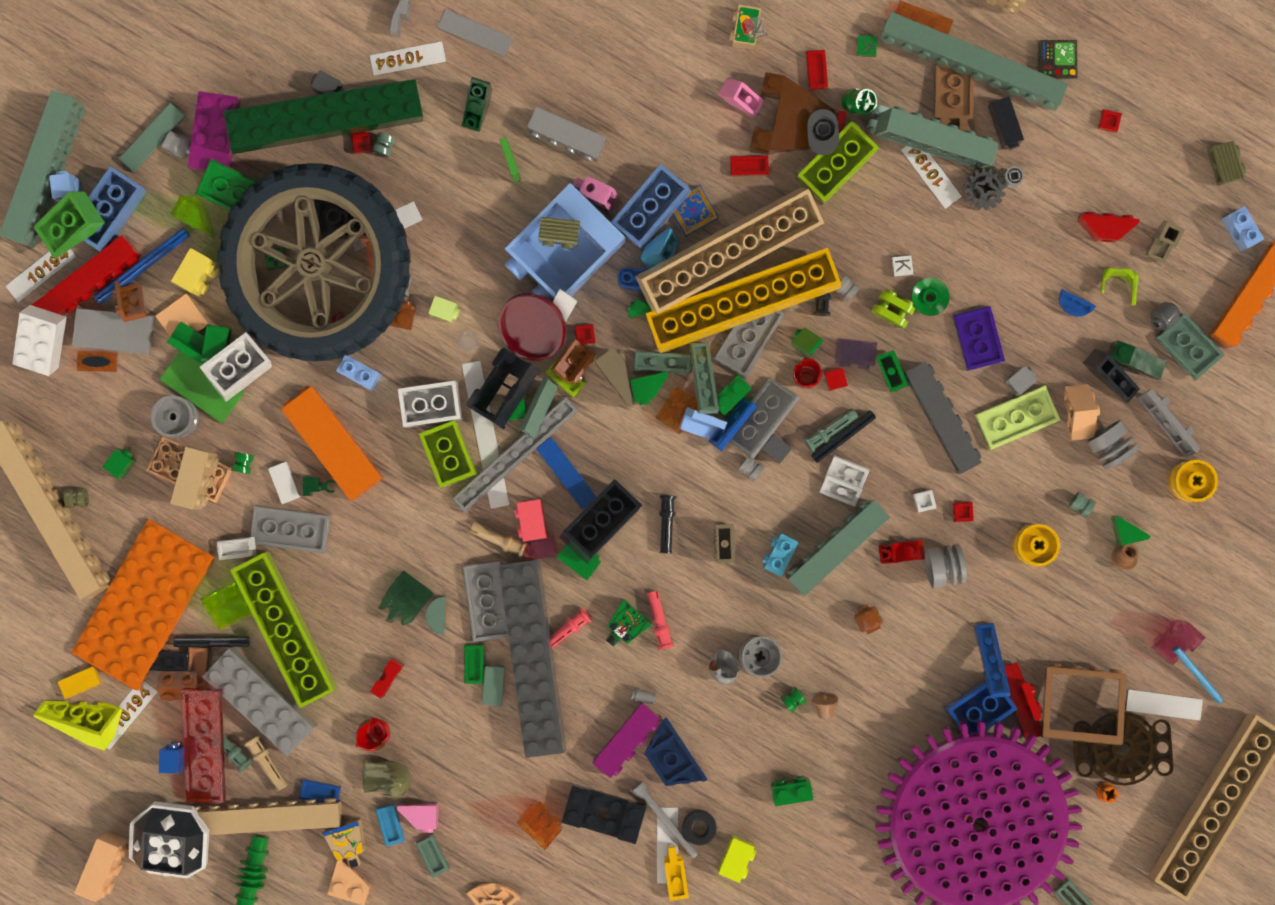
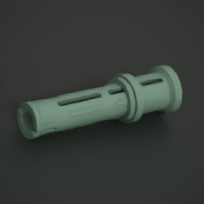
(822, 434)
(236, 756)

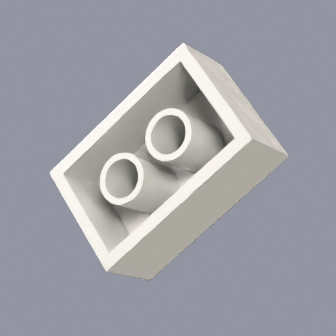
(39, 340)
(430, 404)

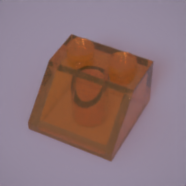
(540, 824)

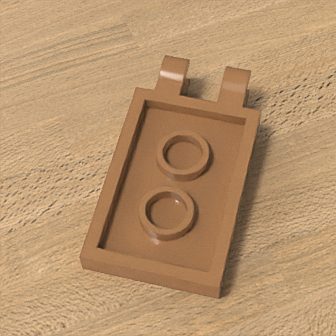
(953, 97)

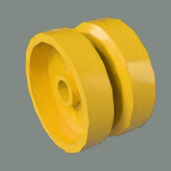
(1196, 471)
(1047, 547)

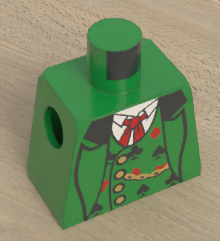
(626, 624)

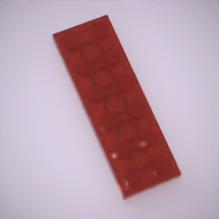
(203, 745)

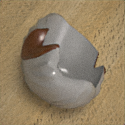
(723, 667)

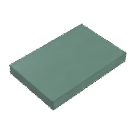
(1190, 347)

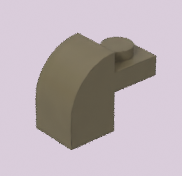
(1164, 240)

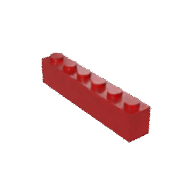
(90, 277)

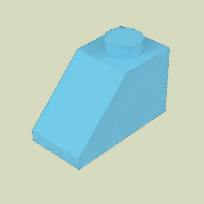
(660, 248)

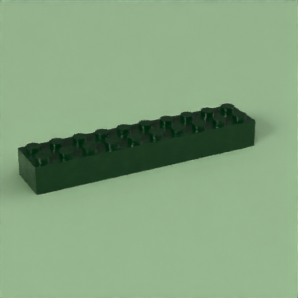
(323, 116)

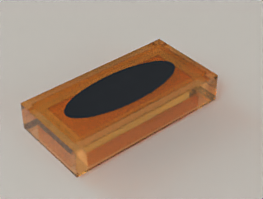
(97, 361)

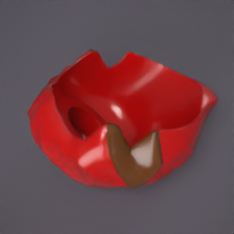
(372, 734)

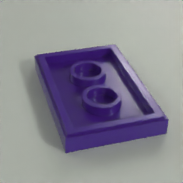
(978, 338)

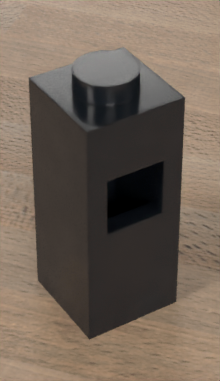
(1006, 123)

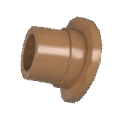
(1125, 556)
(825, 705)

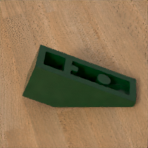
(1136, 359)

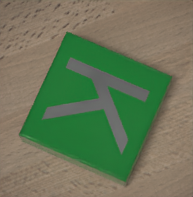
(866, 46)

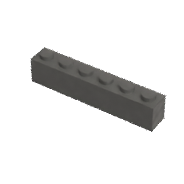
(942, 418)

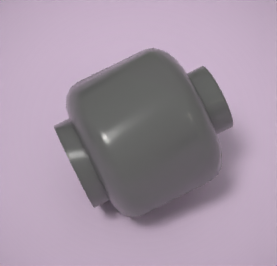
(1165, 316)

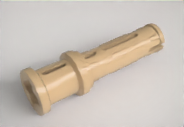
(506, 542)
(261, 755)

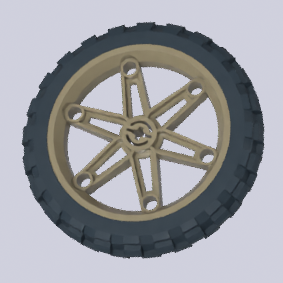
(239, 277)

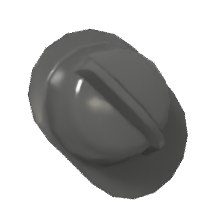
(823, 132)

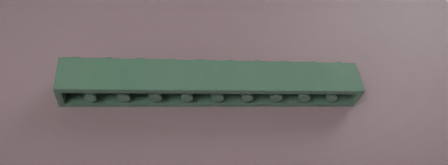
(973, 60)

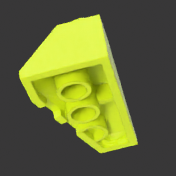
(85, 722)

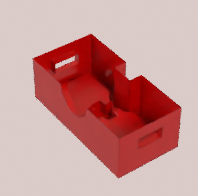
(387, 678)

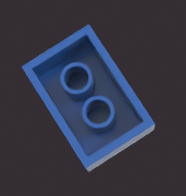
(978, 705)

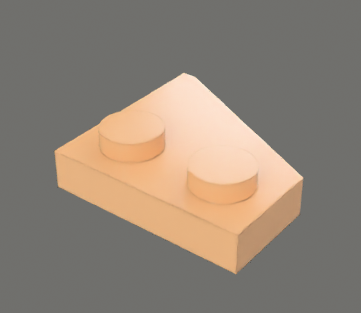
(348, 884)

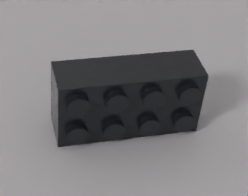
(600, 521)

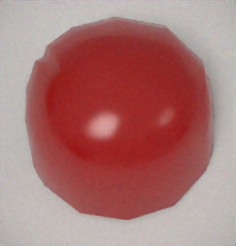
(807, 373)

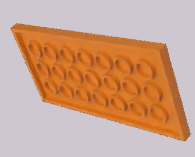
(143, 604)

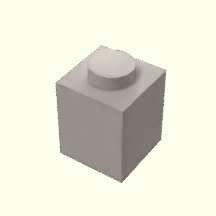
(1021, 380)

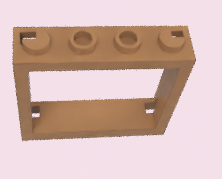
(1078, 736)

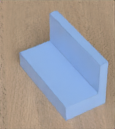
(700, 424)

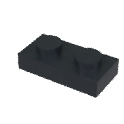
(170, 661)

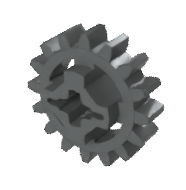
(977, 188)

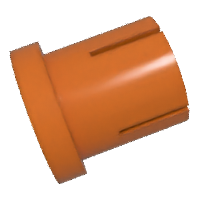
(1107, 787)

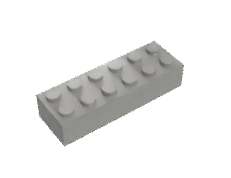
(260, 701)

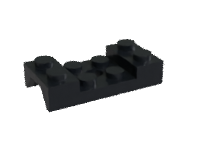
(624, 816)

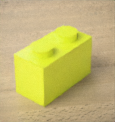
(736, 859)

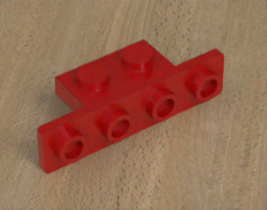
(1022, 696)

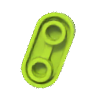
(888, 299)

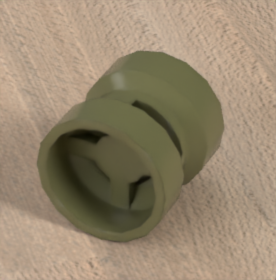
(76, 498)

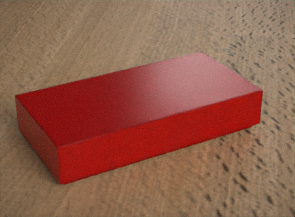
(817, 70)
(749, 166)

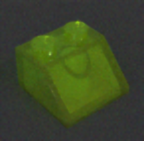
(191, 212)

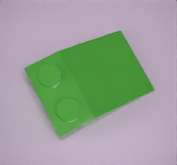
(68, 223)

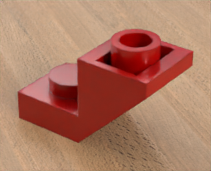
(901, 552)

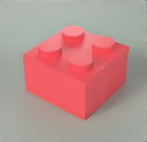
(531, 520)

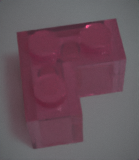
(1180, 634)

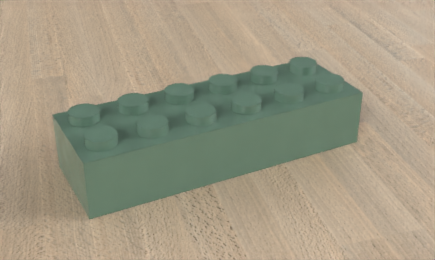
(936, 138)
(837, 547)

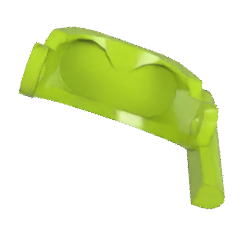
(1127, 274)

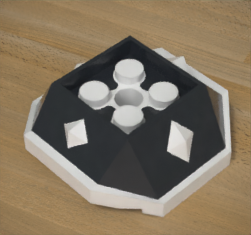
(171, 826)

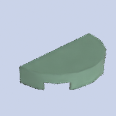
(436, 615)

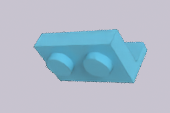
(780, 554)

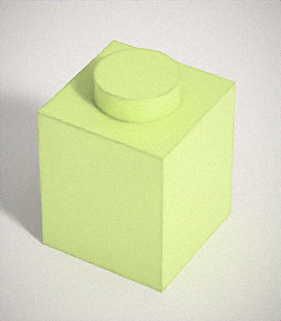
(444, 310)

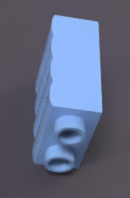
(560, 267)

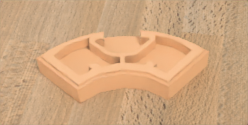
(493, 894)

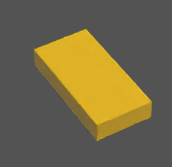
(79, 682)

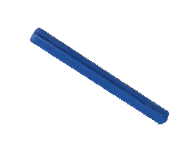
(143, 264)

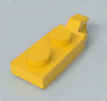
(675, 875)

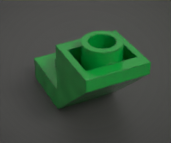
(638, 309)

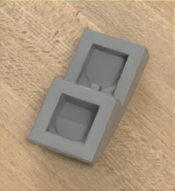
(401, 12)

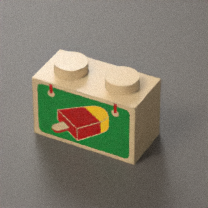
(739, 34)

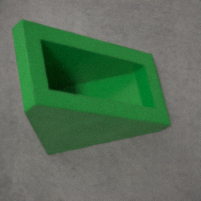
(1126, 532)

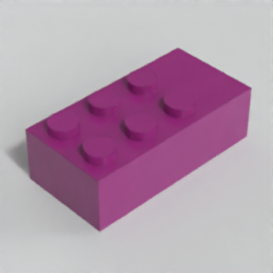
(210, 131)

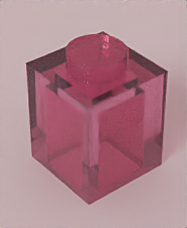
(542, 548)

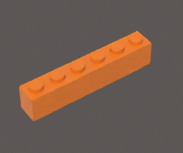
(1247, 301)

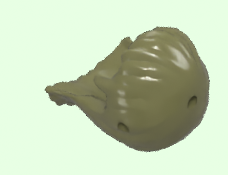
(386, 777)

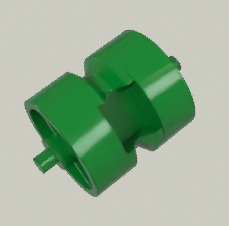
(859, 101)

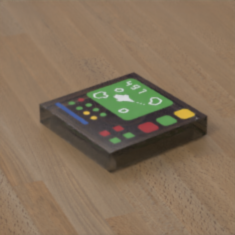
(1058, 58)

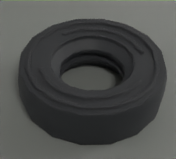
(699, 839)

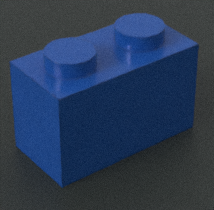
(172, 758)

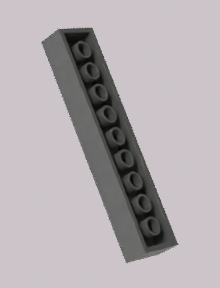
(532, 658)

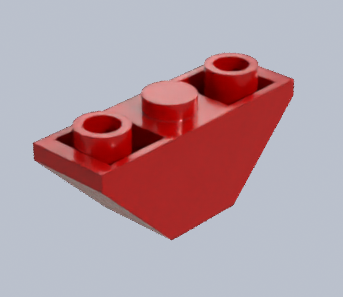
(1107, 227)

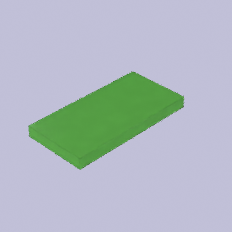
(189, 381)

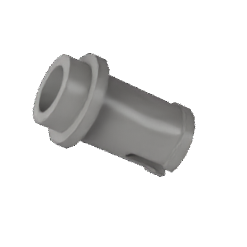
(643, 696)

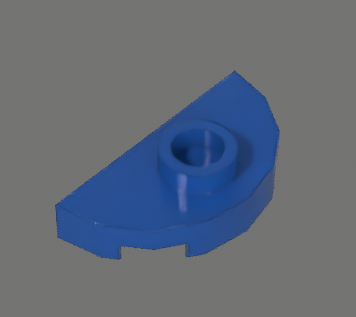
(1074, 305)

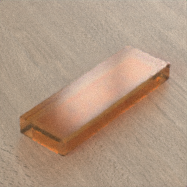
(924, 17)

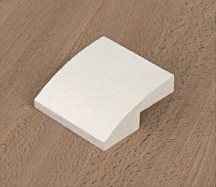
(844, 480)

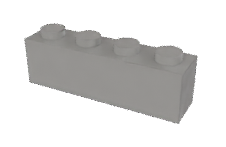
(566, 134)

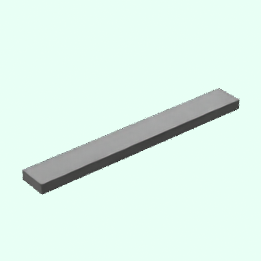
(514, 455)

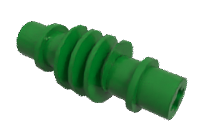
(253, 871)

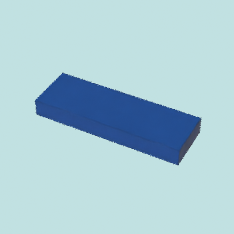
(734, 423)

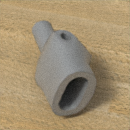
(177, 144)

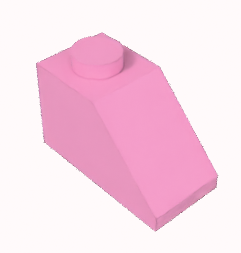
(741, 97)
(420, 815)

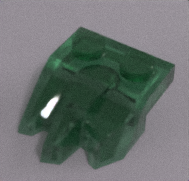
(405, 599)

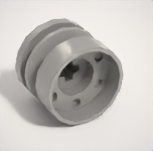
(1113, 445)
(949, 565)
(769, 650)

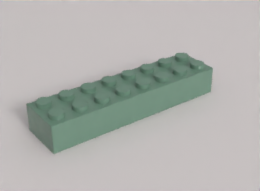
(45, 158)

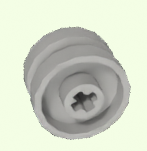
(170, 426)

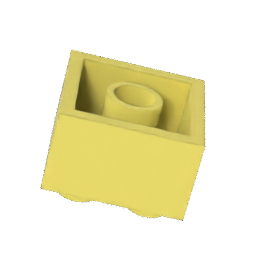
(195, 273)

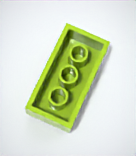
(831, 171)

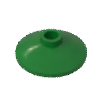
(939, 294)

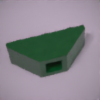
(477, 104)

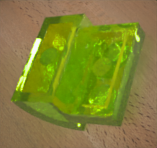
(226, 605)

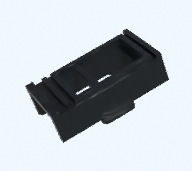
(504, 364)

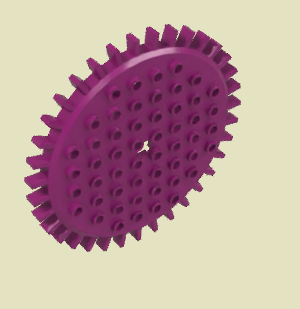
(921, 776)

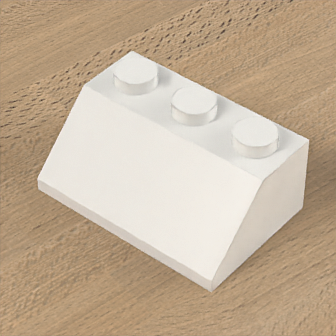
(236, 366)

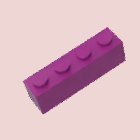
(626, 739)

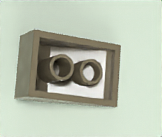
(615, 371)

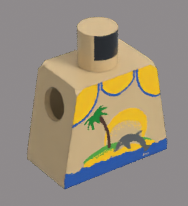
(347, 841)

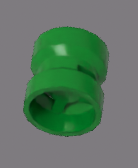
(242, 462)
(793, 699)

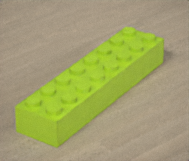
(284, 629)

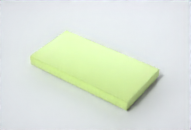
(1017, 417)

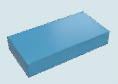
(390, 824)

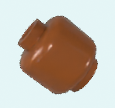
(868, 619)

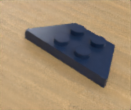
(672, 758)

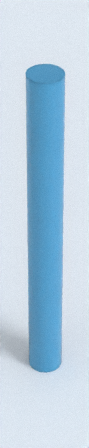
(1197, 673)

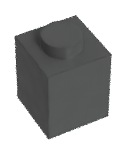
(325, 83)
(776, 448)

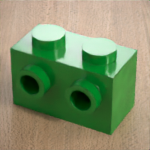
(791, 791)

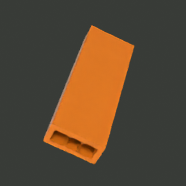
(331, 443)

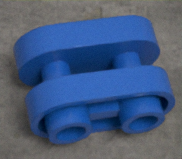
(627, 279)

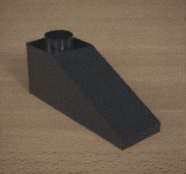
(1111, 374)

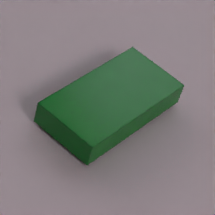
(473, 664)

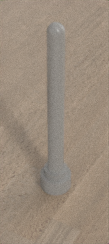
(642, 792)

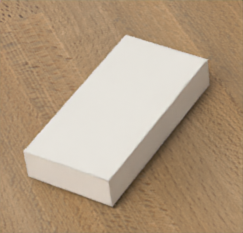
(284, 482)
(236, 548)

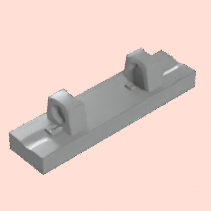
(1169, 424)

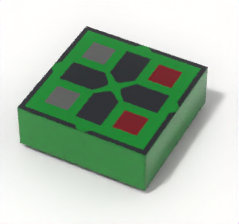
(273, 263)

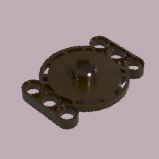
(1141, 754)

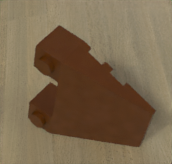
(791, 119)

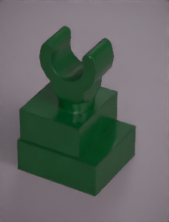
(313, 484)

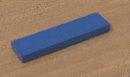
(566, 473)
(992, 660)

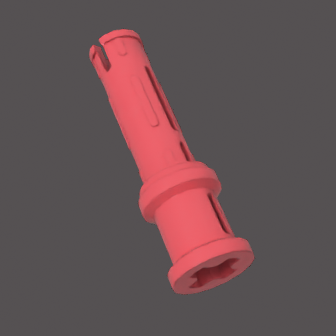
(572, 625)
(661, 629)

